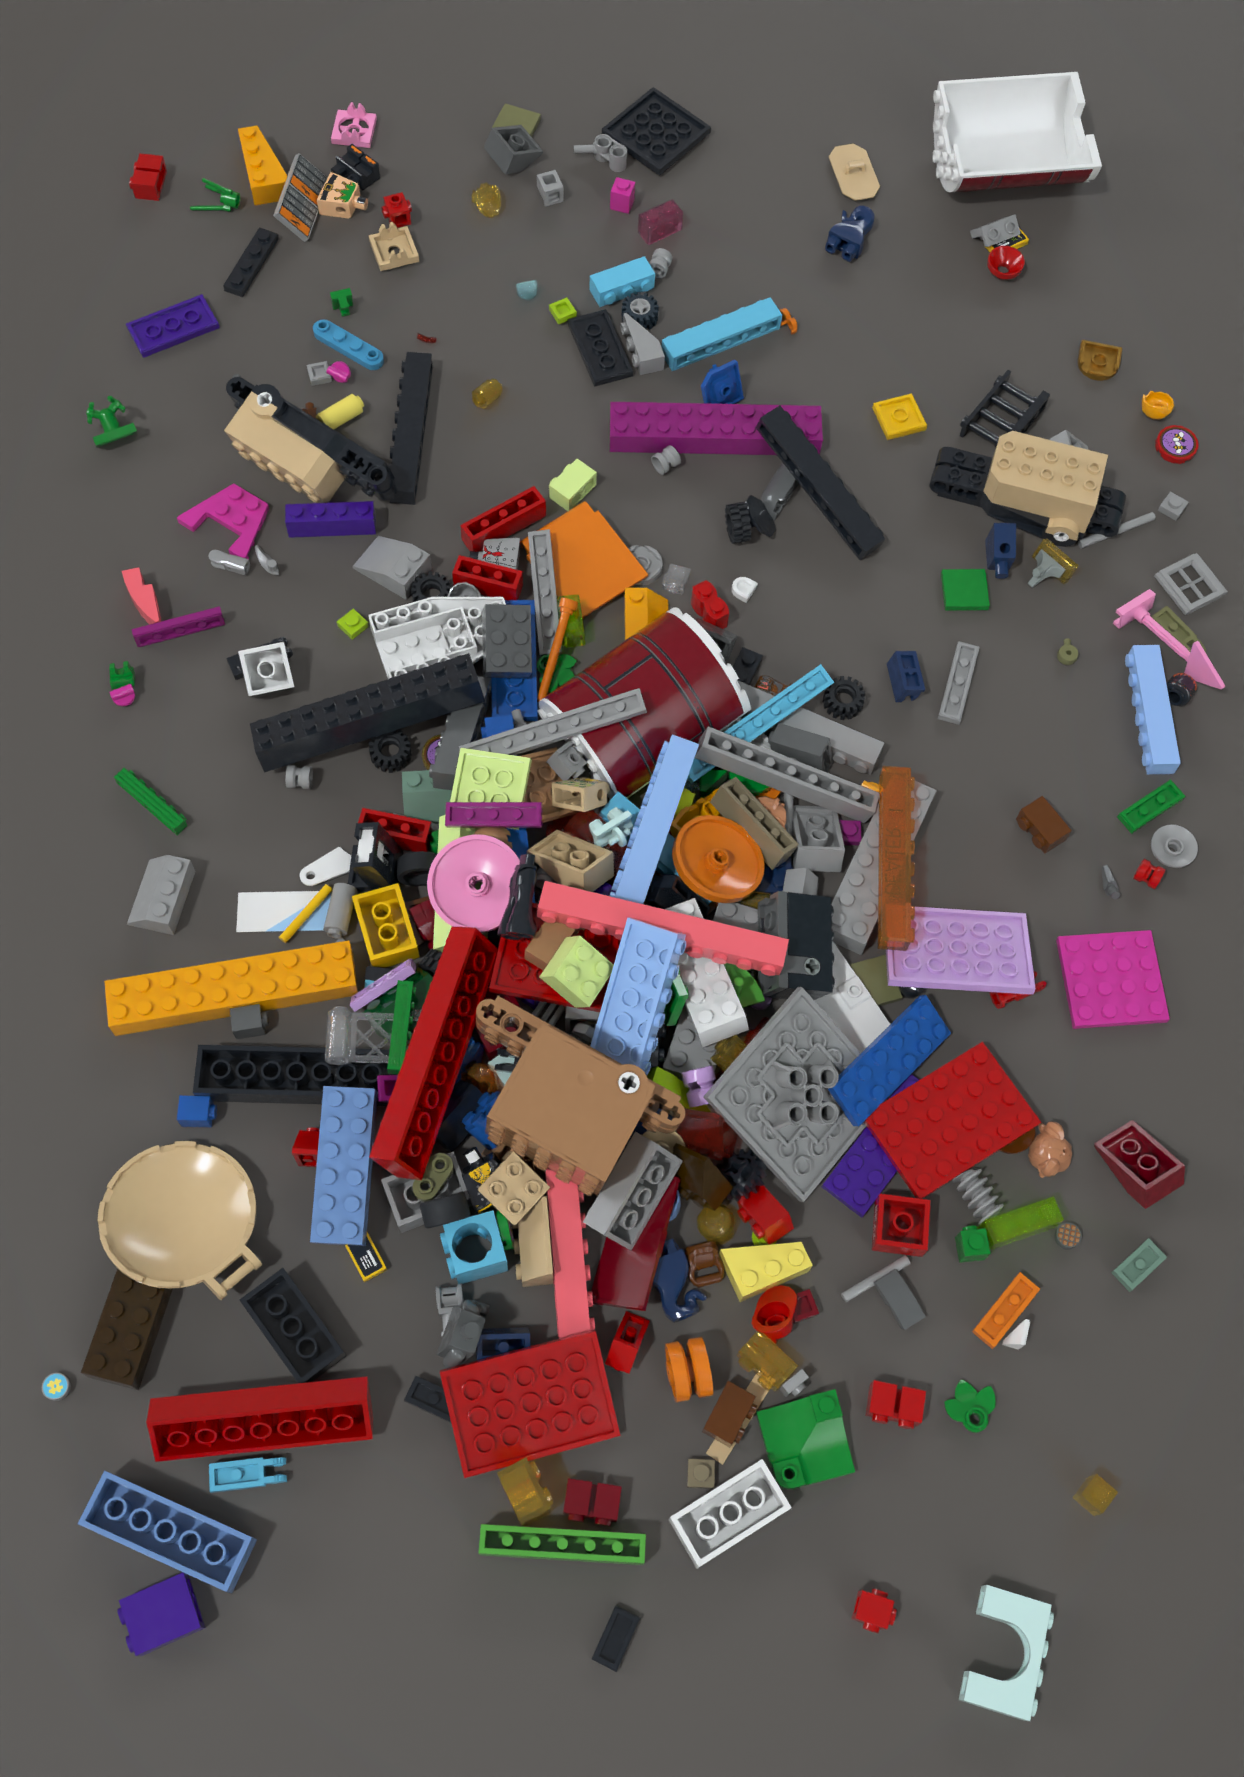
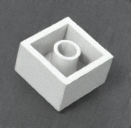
(266, 669)

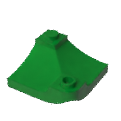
(806, 1439)

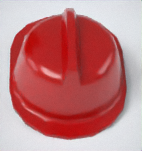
(775, 1312)

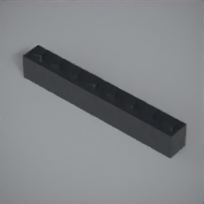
(411, 425)
(820, 482)

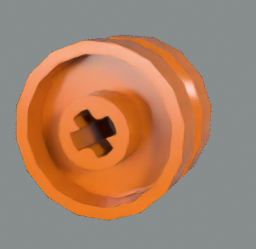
(684, 1370)

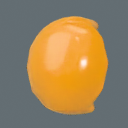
(1157, 405)

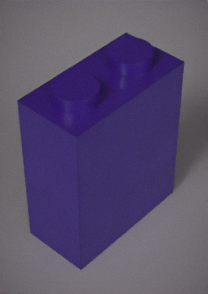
(160, 1614)

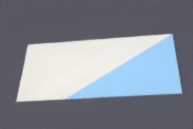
(277, 910)

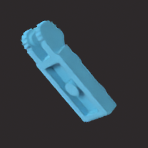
(243, 1474)

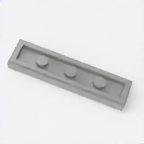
(958, 683)

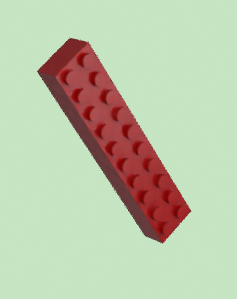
(434, 1054)

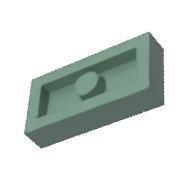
(1139, 1265)

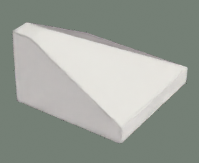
(1018, 1336)

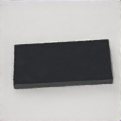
(600, 348)

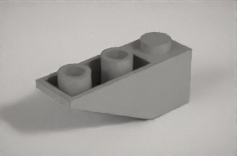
(644, 346)

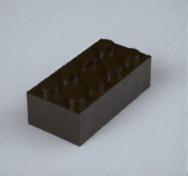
(126, 1332)

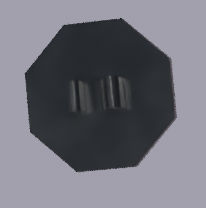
(760, 516)

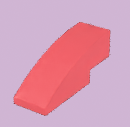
(142, 595)

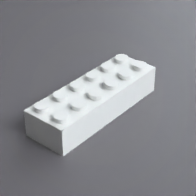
(711, 998)

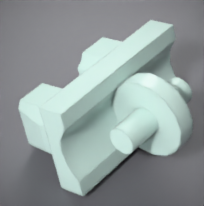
(613, 831)

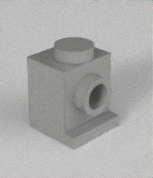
(550, 188)
(567, 762)

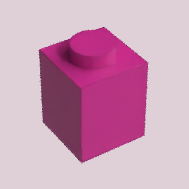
(622, 195)

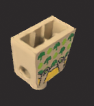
(591, 794)

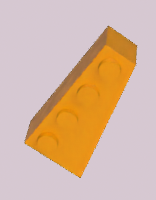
(262, 166)

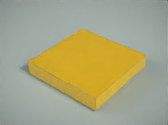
(899, 416)

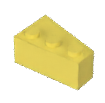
(763, 1266)

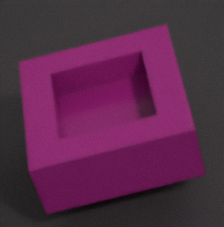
(850, 832)

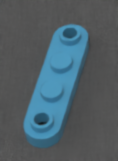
(348, 344)

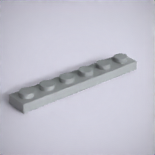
(544, 589)

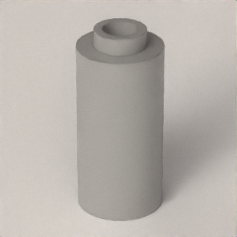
(339, 910)

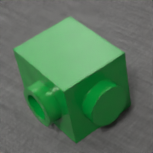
(972, 1244)

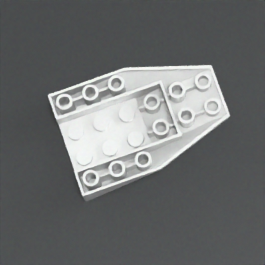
(429, 632)

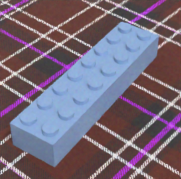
(654, 820)

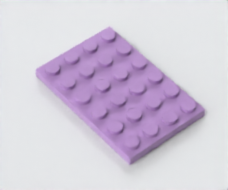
(965, 952)

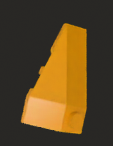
(641, 608)

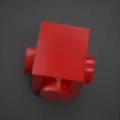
(874, 1610)

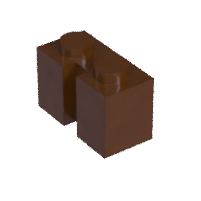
(1044, 824)
(729, 1414)

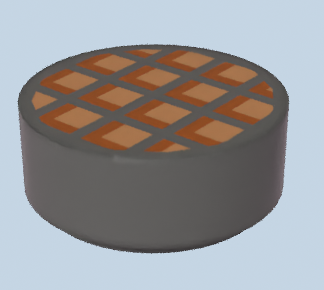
(1067, 1235)

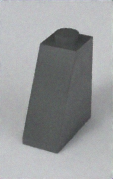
(802, 745)

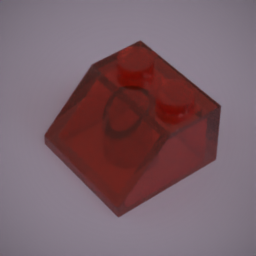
(707, 1134)

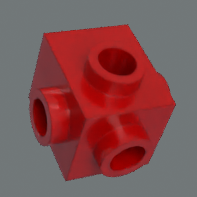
(395, 206)

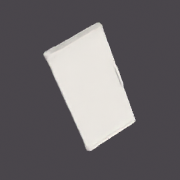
(852, 1006)

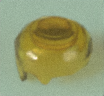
(717, 1224)

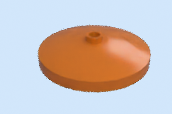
(718, 859)

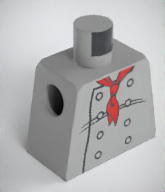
(500, 552)

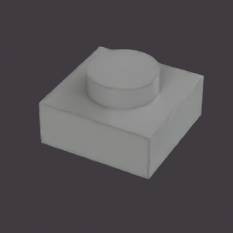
(1173, 506)
(794, 1384)

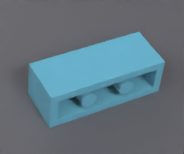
(622, 281)

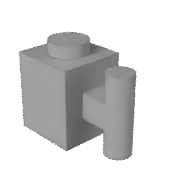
(801, 881)

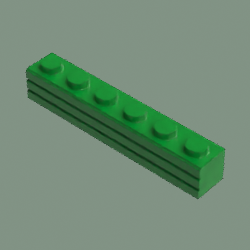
(148, 799)
(400, 1026)

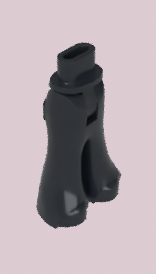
(518, 918)

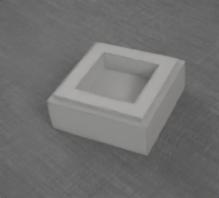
(318, 374)

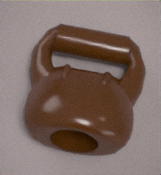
(704, 1256)

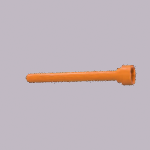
(567, 607)

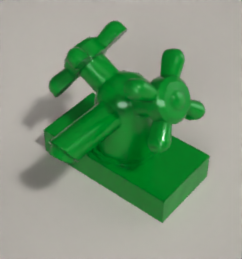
(109, 422)

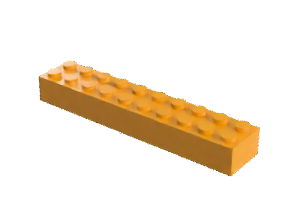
(213, 988)

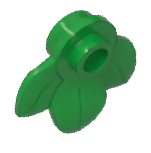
(561, 672)
(970, 1402)

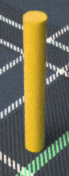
(305, 913)

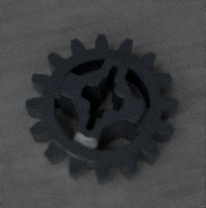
(743, 1173)

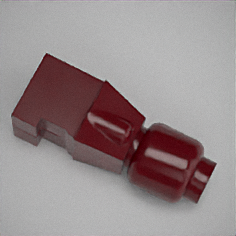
(423, 917)

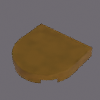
(1099, 360)

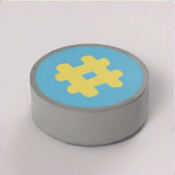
(56, 1386)

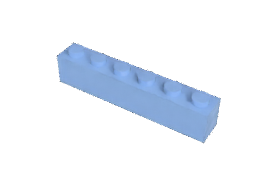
(1152, 709)

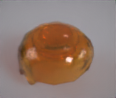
(482, 1077)

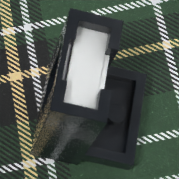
(374, 859)

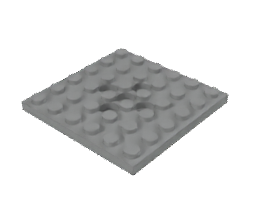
(785, 1076)

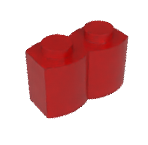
(709, 605)

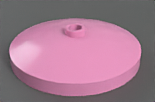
(458, 870)

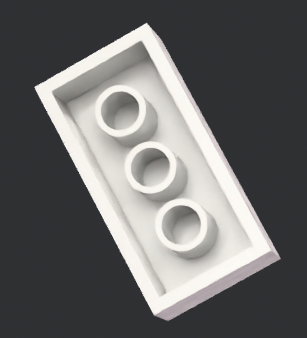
(729, 1513)

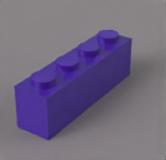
(330, 519)

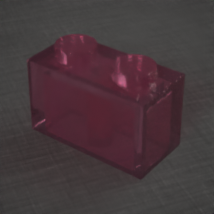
(660, 222)

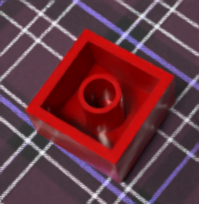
(901, 1225)

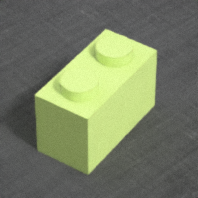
(572, 484)

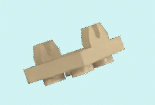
(390, 238)

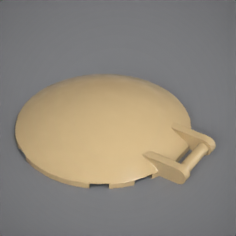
(179, 1217)

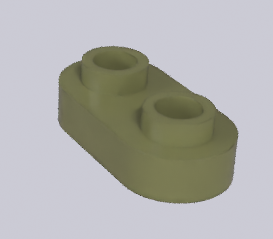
(435, 1177)

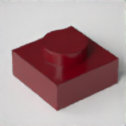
(805, 1307)

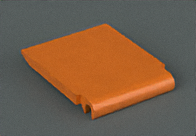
(589, 558)

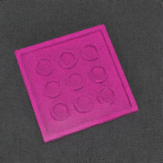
(1112, 979)

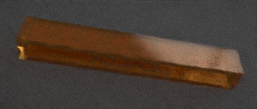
(895, 859)

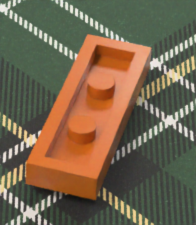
(1006, 1310)

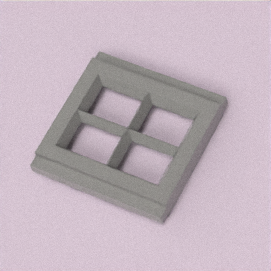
(1176, 593)

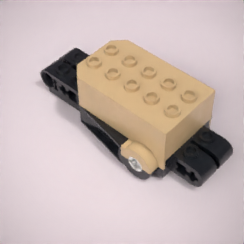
(300, 446)
(1036, 484)

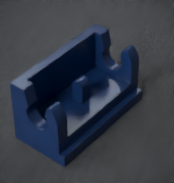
(905, 675)

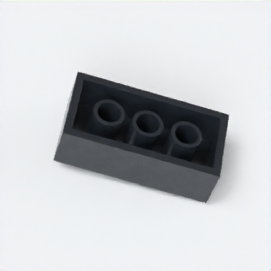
(292, 1327)

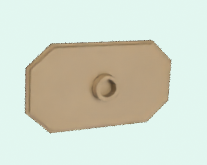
(854, 172)

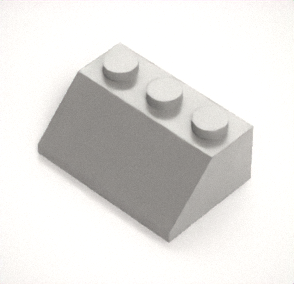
(162, 894)

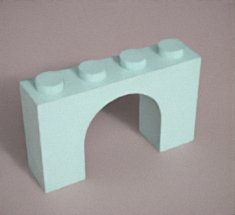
(1030, 1620)

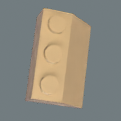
(534, 1246)

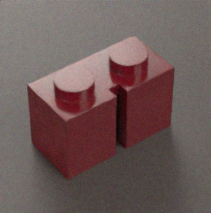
(592, 1502)

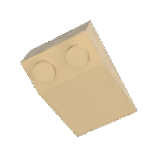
(573, 861)

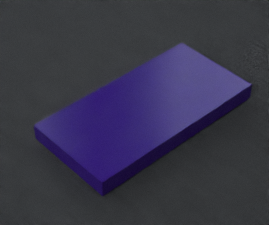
(172, 325)

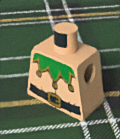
(340, 197)

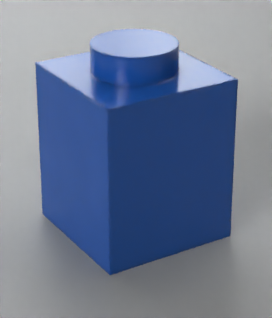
(196, 1111)

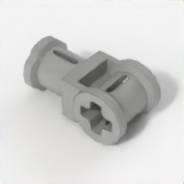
(446, 1300)

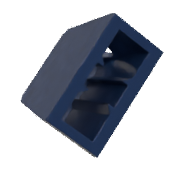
(1001, 548)

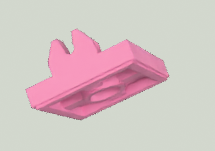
(355, 138)

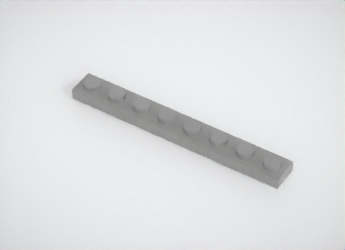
(563, 725)

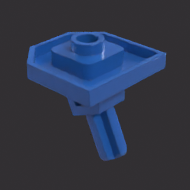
(722, 384)

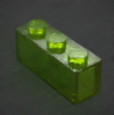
(1022, 1222)

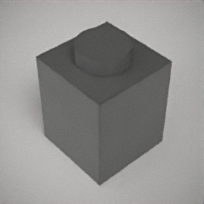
(248, 1021)

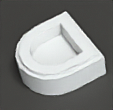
(743, 588)

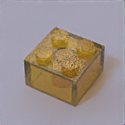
(524, 1491)

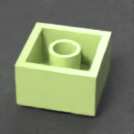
(577, 971)

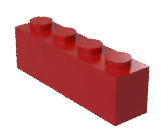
(504, 519)

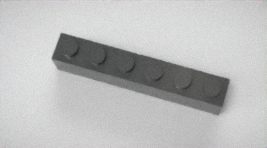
(461, 728)

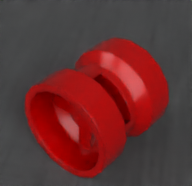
(1144, 871)

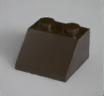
(700, 1179)

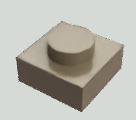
(701, 1473)

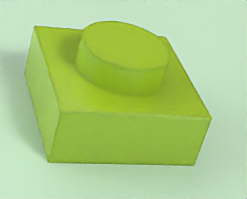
(562, 310)
(352, 624)

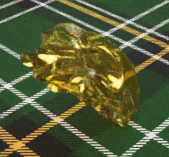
(487, 199)

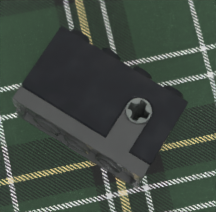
(809, 954)

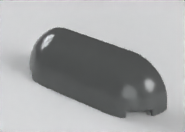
(778, 491)

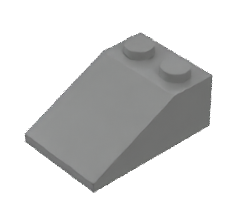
(394, 564)
(818, 838)

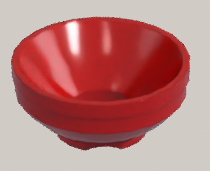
(1006, 257)

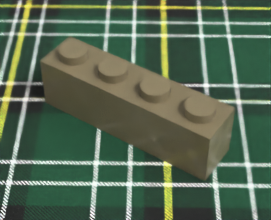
(741, 806)

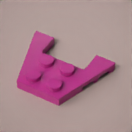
(234, 510)

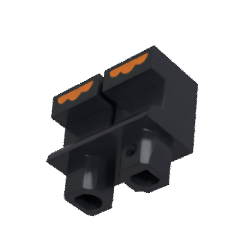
(357, 167)

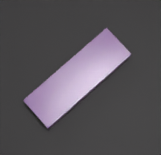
(382, 984)

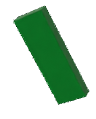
(1151, 806)

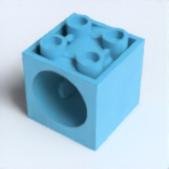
(495, 1259)

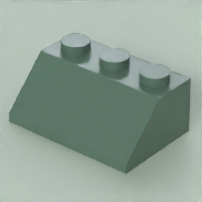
(420, 797)

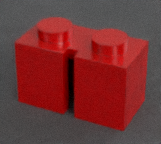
(148, 177)
(765, 1215)
(894, 1404)

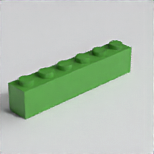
(562, 1544)

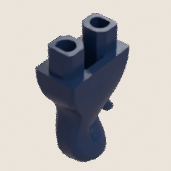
(850, 233)
(669, 1281)

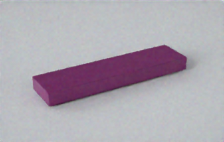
(178, 627)
(493, 814)

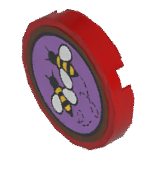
(1176, 444)

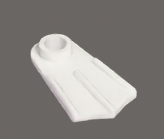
(327, 867)

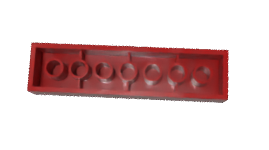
(260, 1419)

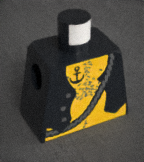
(476, 1173)

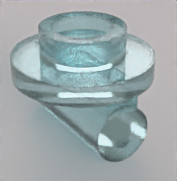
(527, 290)

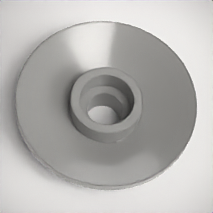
(1180, 840)

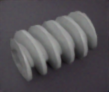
(978, 1194)

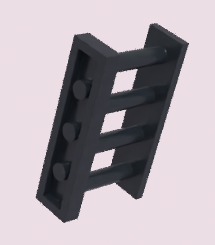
(1025, 417)

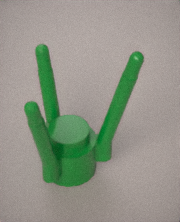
(229, 197)

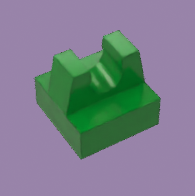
(342, 300)
(122, 676)

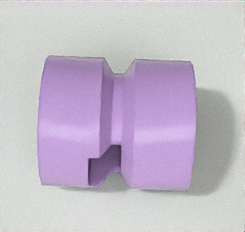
(699, 1083)

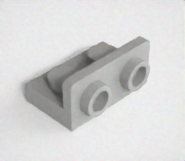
(997, 230)

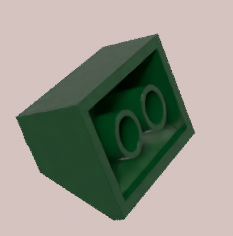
(386, 1004)

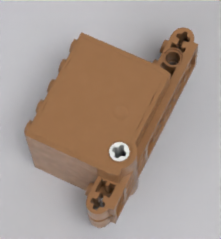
(567, 1100)

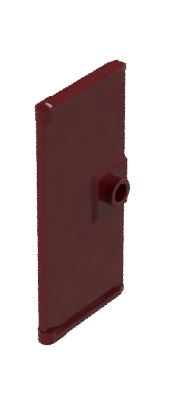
(627, 1275)

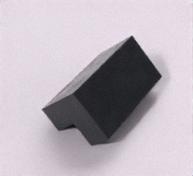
(671, 890)
(461, 1102)

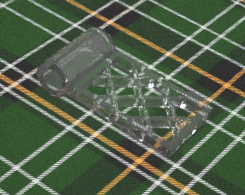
(343, 1031)

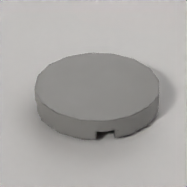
(649, 560)

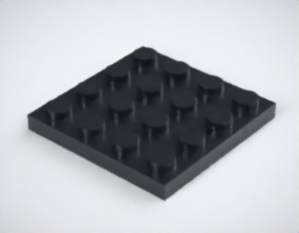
(657, 130)

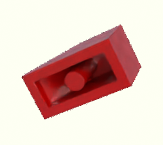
(306, 1147)
(627, 1342)

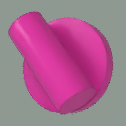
(339, 371)
(123, 696)

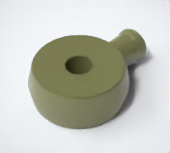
(1067, 653)

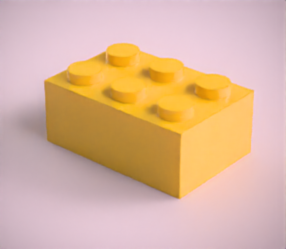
(385, 926)

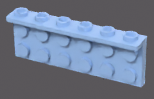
(638, 993)

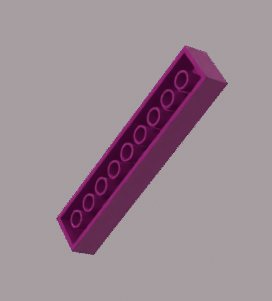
(702, 427)

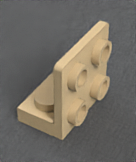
(513, 1188)

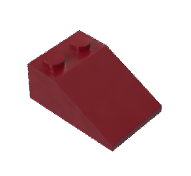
(1141, 1164)

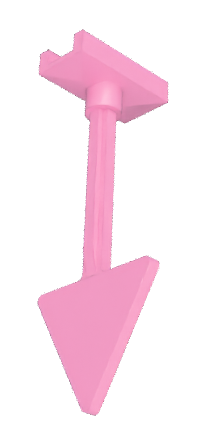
(1198, 663)

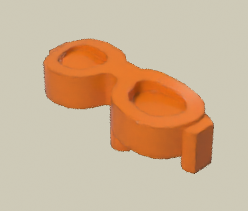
(786, 317)

